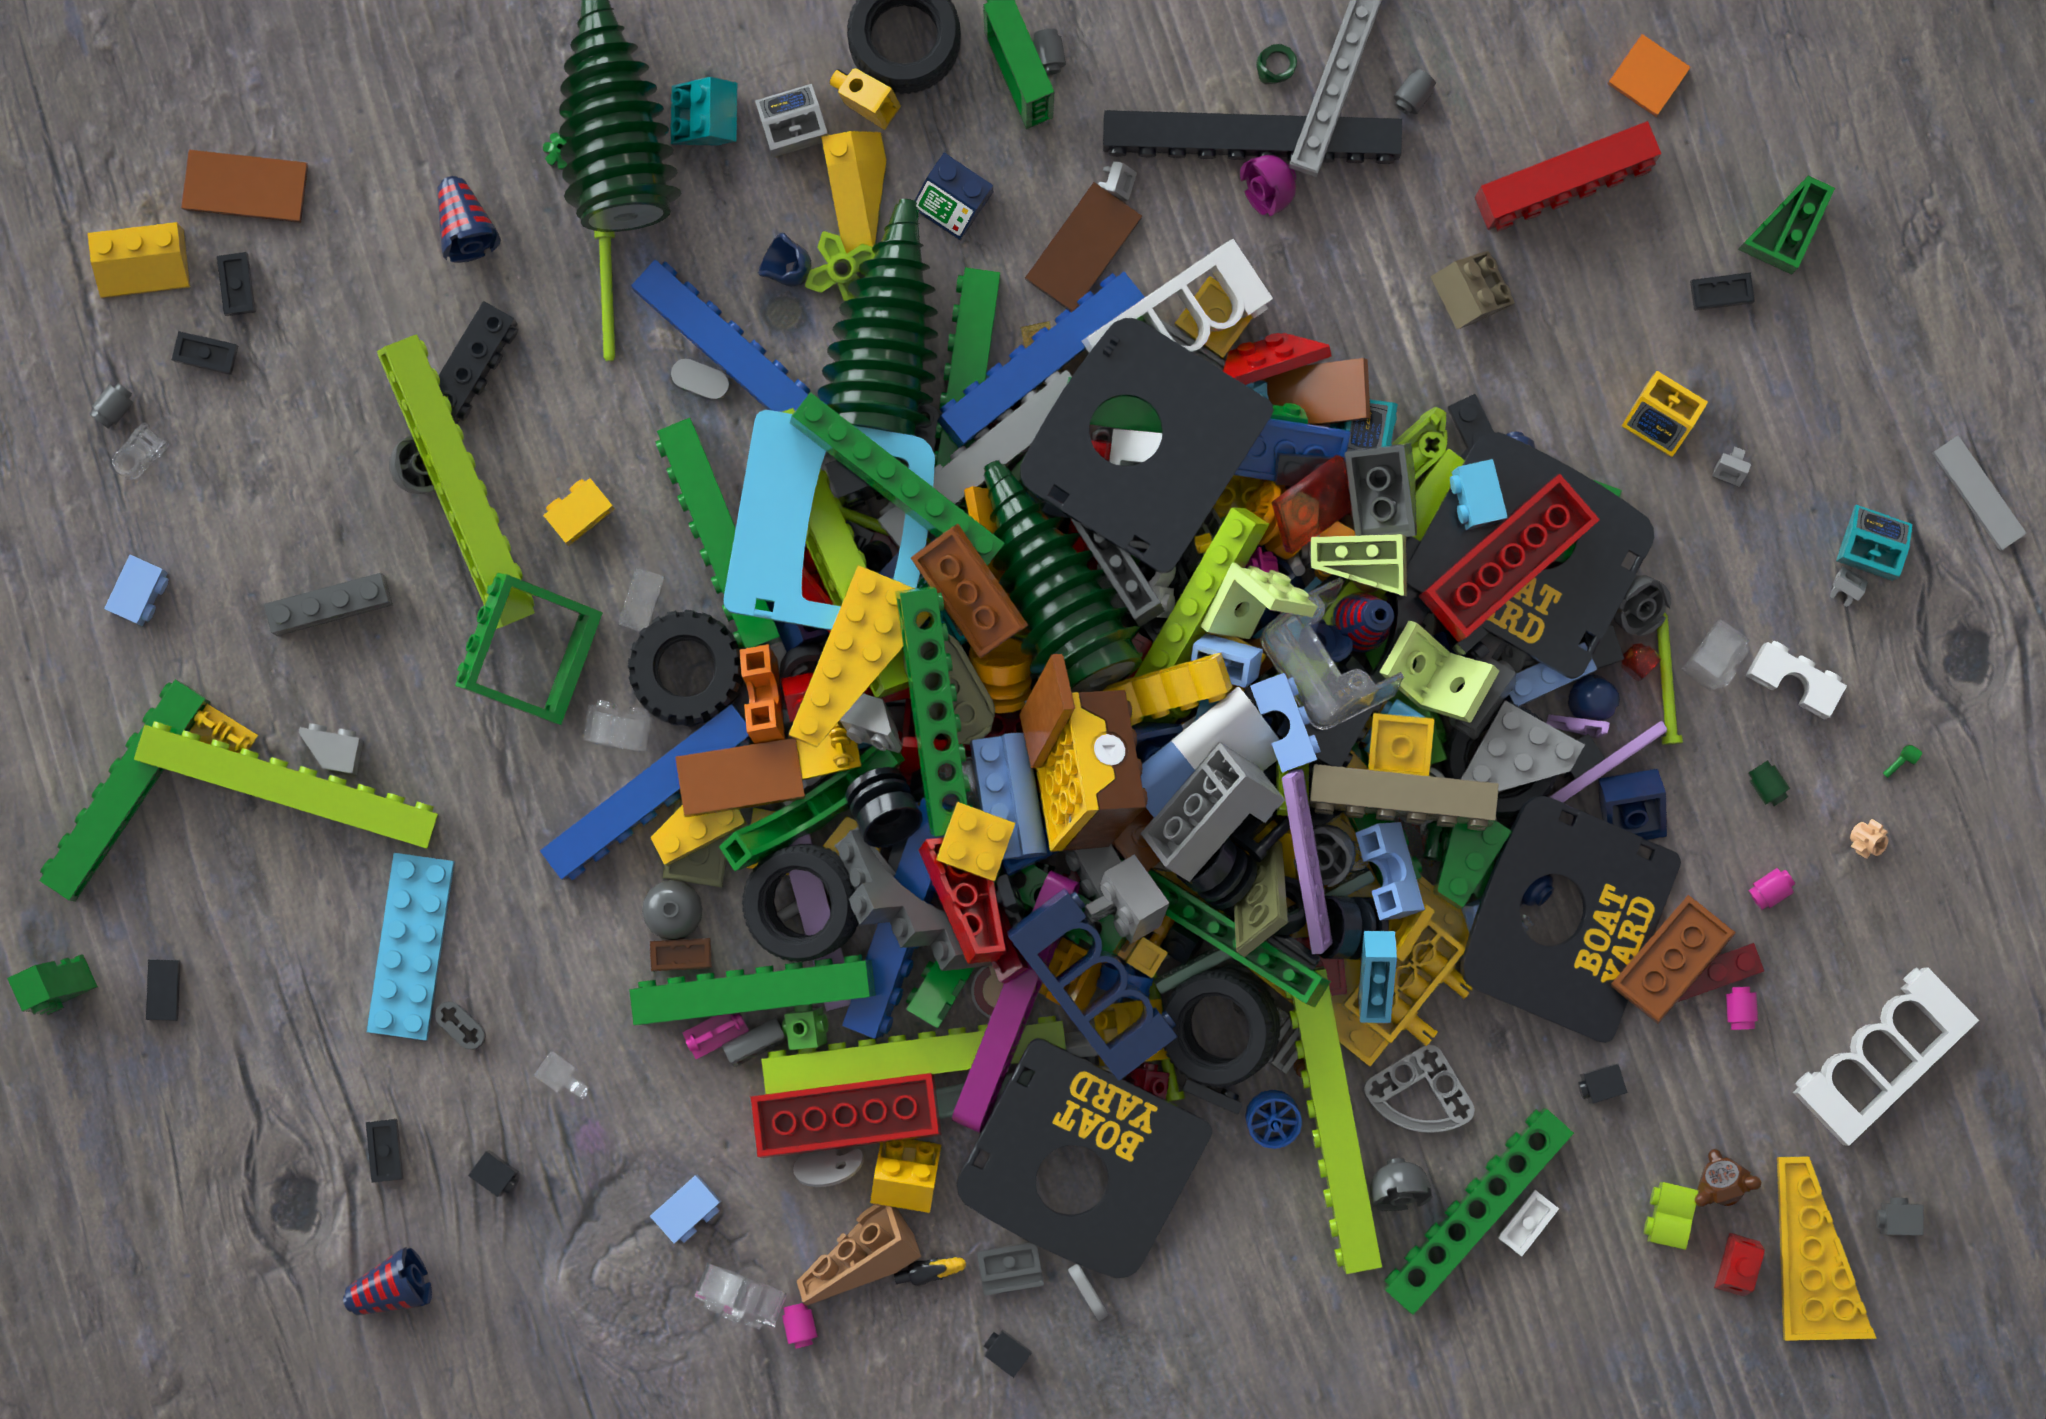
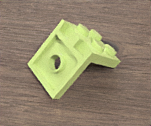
(1256, 592)
(1438, 675)

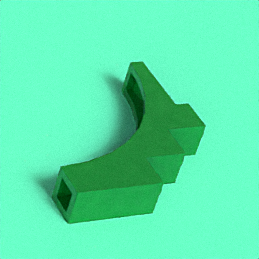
(802, 816)

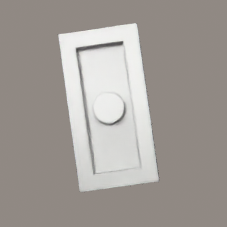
(1527, 1222)

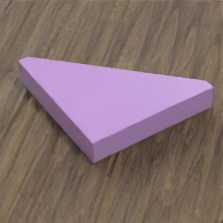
(1579, 726)

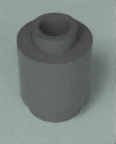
(1050, 50)
(1414, 92)
(111, 405)

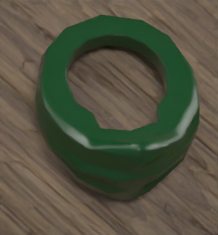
(1268, 77)

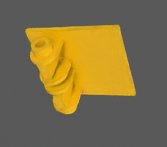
(218, 726)
(832, 755)

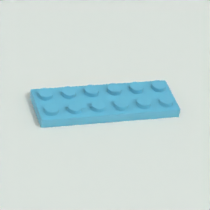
(410, 946)

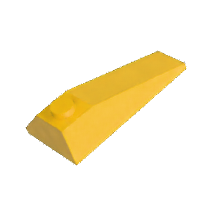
(856, 179)

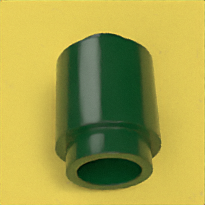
(1769, 783)

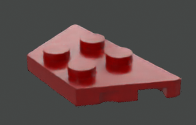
(1273, 356)

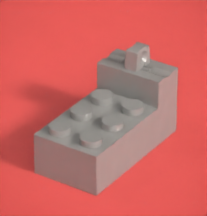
(1210, 810)

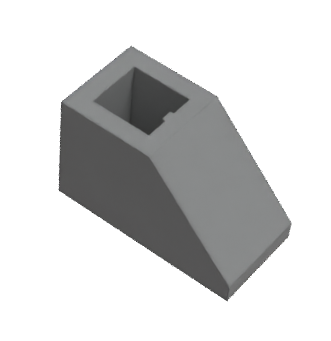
(872, 723)
(334, 751)

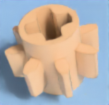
(1869, 838)

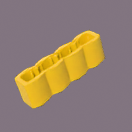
(1175, 687)

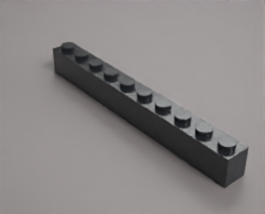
(1244, 136)

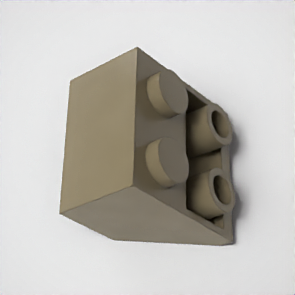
(1472, 289)

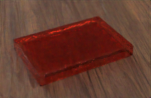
(1313, 504)

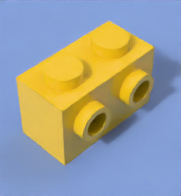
(578, 511)

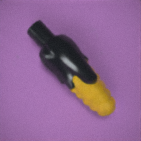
(929, 1270)

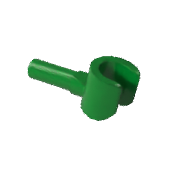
(1908, 754)

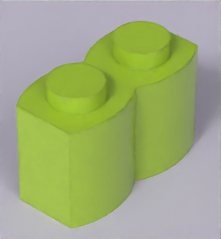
(1671, 1215)

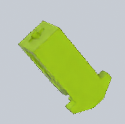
(1429, 427)

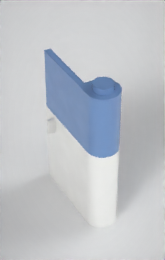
(1232, 722)

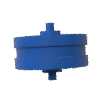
(1134, 977)
(1273, 1119)

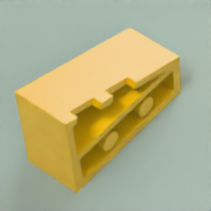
(686, 835)

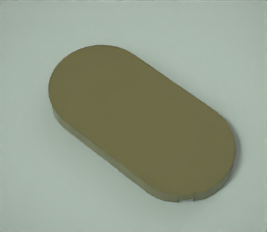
(973, 700)

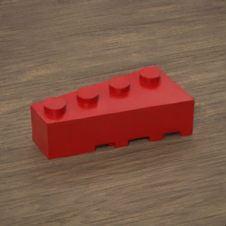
(968, 904)

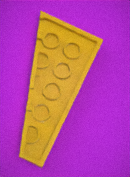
(855, 653)
(1815, 1274)

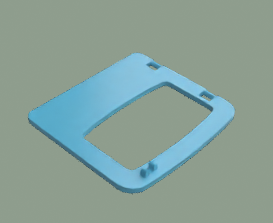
(776, 515)

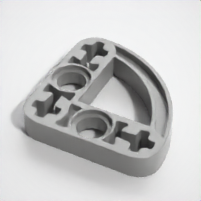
(1419, 1072)

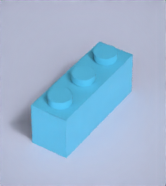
(1377, 976)

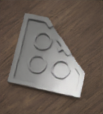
(1521, 750)

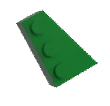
(1789, 229)
(1466, 860)
(48, 986)
(937, 993)

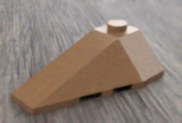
(870, 1251)

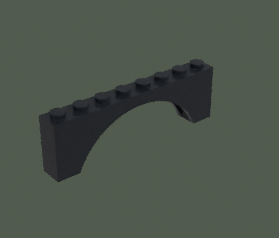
(1338, 741)

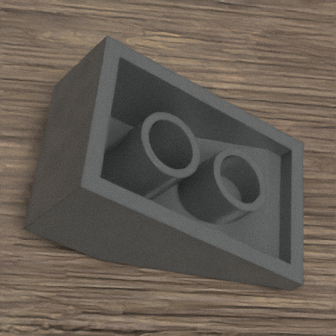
(1382, 490)

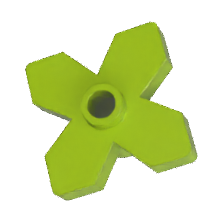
(834, 252)

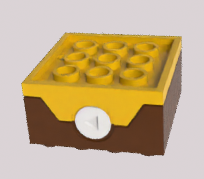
(1092, 774)

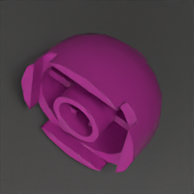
(1269, 184)

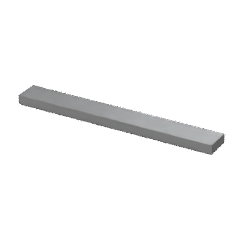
(1334, 86)

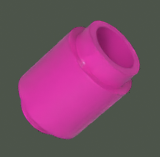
(1772, 888)
(1742, 1008)
(799, 1325)

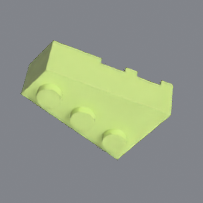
(1364, 559)

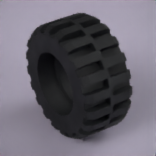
(645, 663)

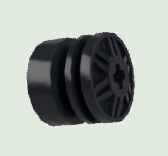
(883, 807)
(1224, 876)
(1347, 922)

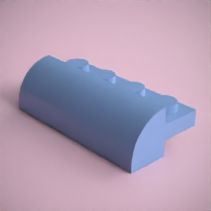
(1010, 791)

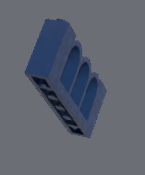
(1136, 1042)

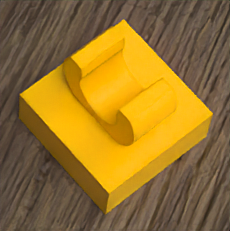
(1146, 957)

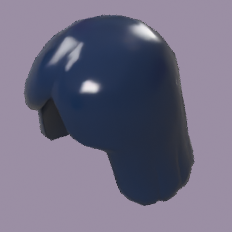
(778, 255)
(1334, 642)
(1593, 698)

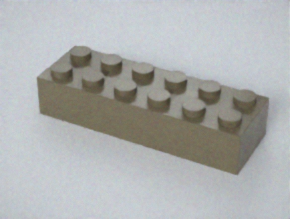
(1403, 795)

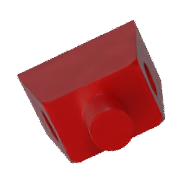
(1740, 1265)

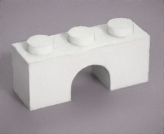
(1821, 689)

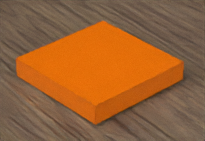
(1649, 75)

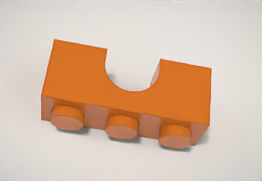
(762, 680)

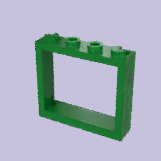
(1018, 61)
(571, 663)

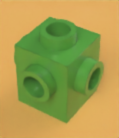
(805, 1027)

